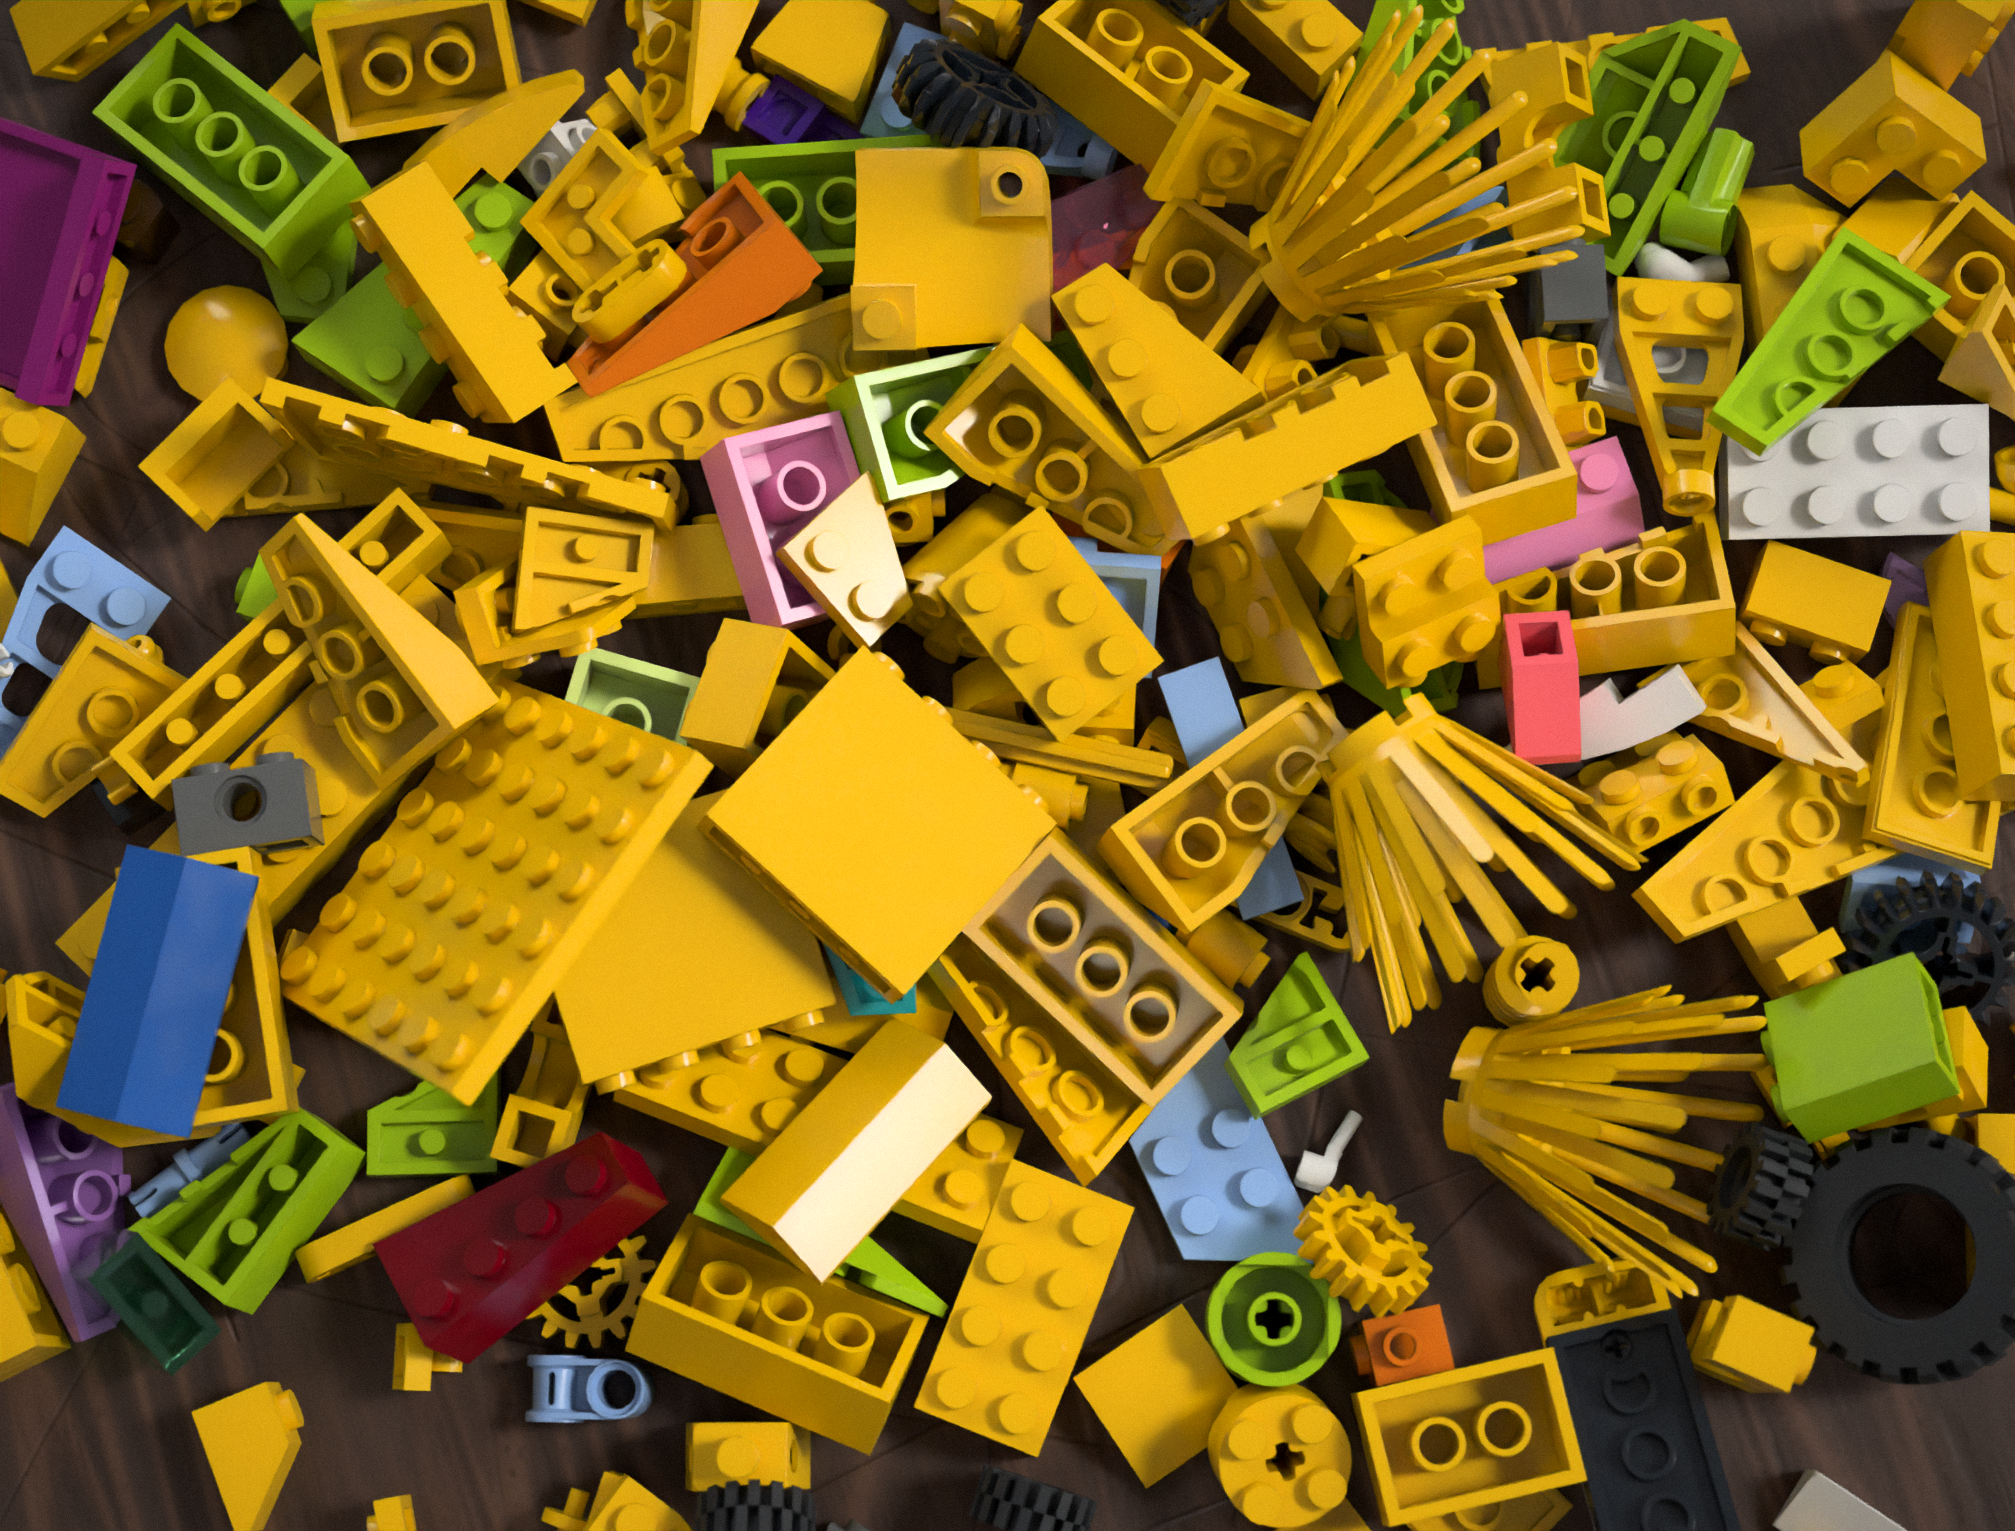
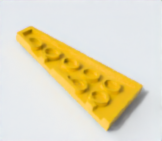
(721, 389)
(450, 457)
(1771, 845)

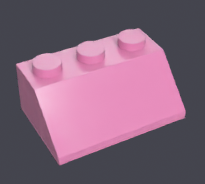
(764, 494)
(1606, 518)

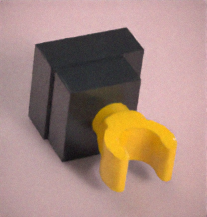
(123, 797)

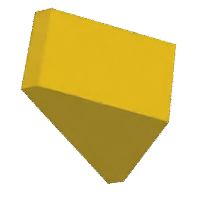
(1985, 353)

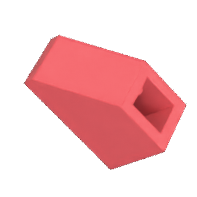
(1541, 686)

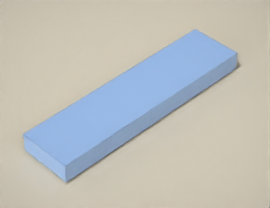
(1204, 722)

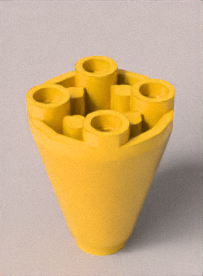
(944, 555)

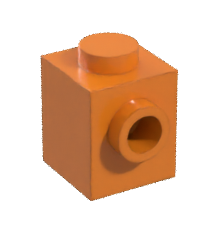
(1402, 1346)

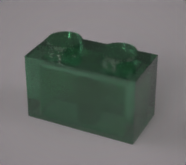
(146, 1301)

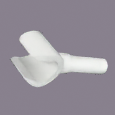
(1318, 1171)

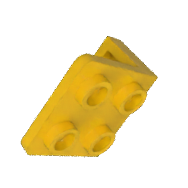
(486, 615)

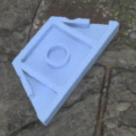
(1216, 1169)

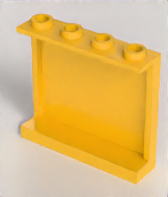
(878, 823)
(687, 964)

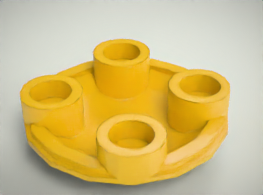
(226, 335)

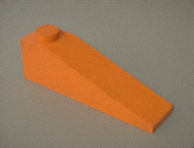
(738, 271)

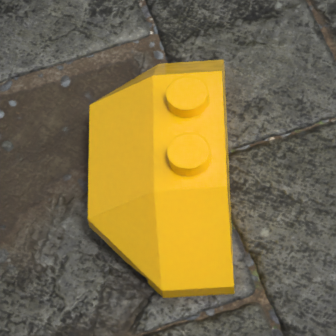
(1776, 247)
(41, 1033)

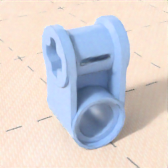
(575, 1389)

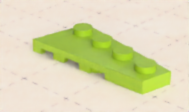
(1828, 335)

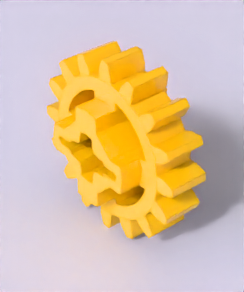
(1362, 1251)
(593, 1307)

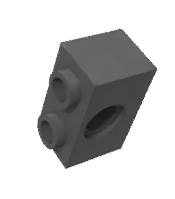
(1569, 298)
(286, 819)

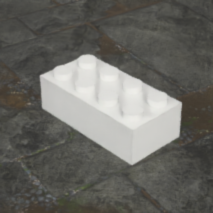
(1862, 475)

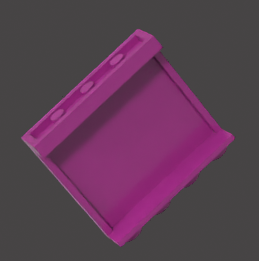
(55, 248)

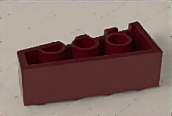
(517, 1243)

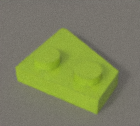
(1294, 1043)
(434, 1133)

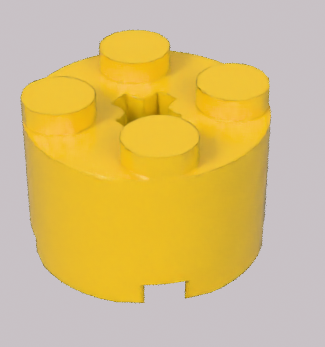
(1313, 1469)

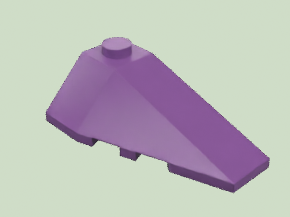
(62, 1199)

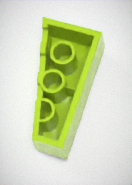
(375, 343)

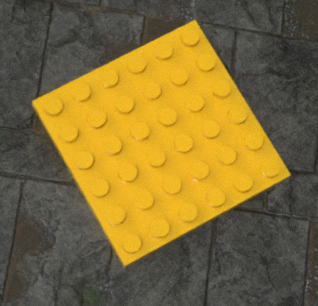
(489, 885)

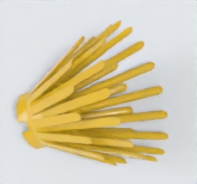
(1342, 239)
(1414, 837)
(1537, 1107)

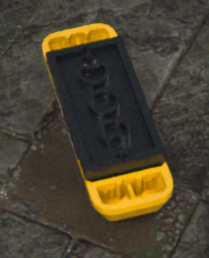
(1633, 1402)

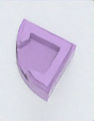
(1906, 585)

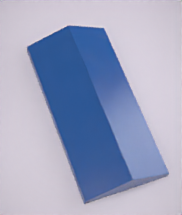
(157, 991)

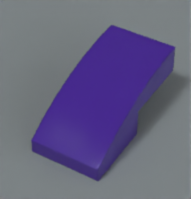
(793, 116)

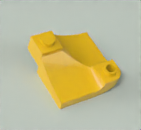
(949, 250)

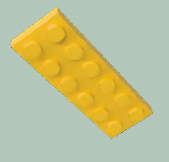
(761, 1089)

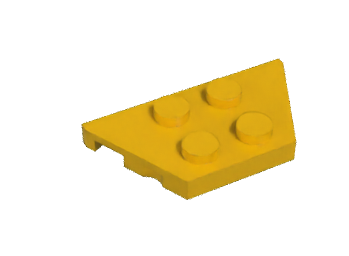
(1260, 609)

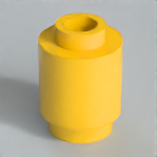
(1060, 790)
(1228, 948)

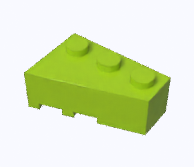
(256, 1210)

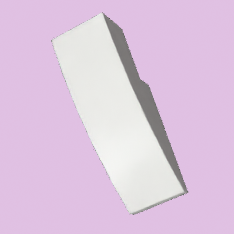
(1618, 723)

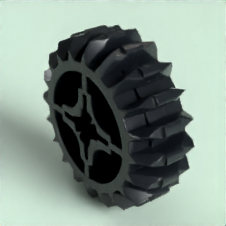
(971, 100)
(1940, 907)

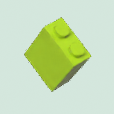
(1859, 1049)

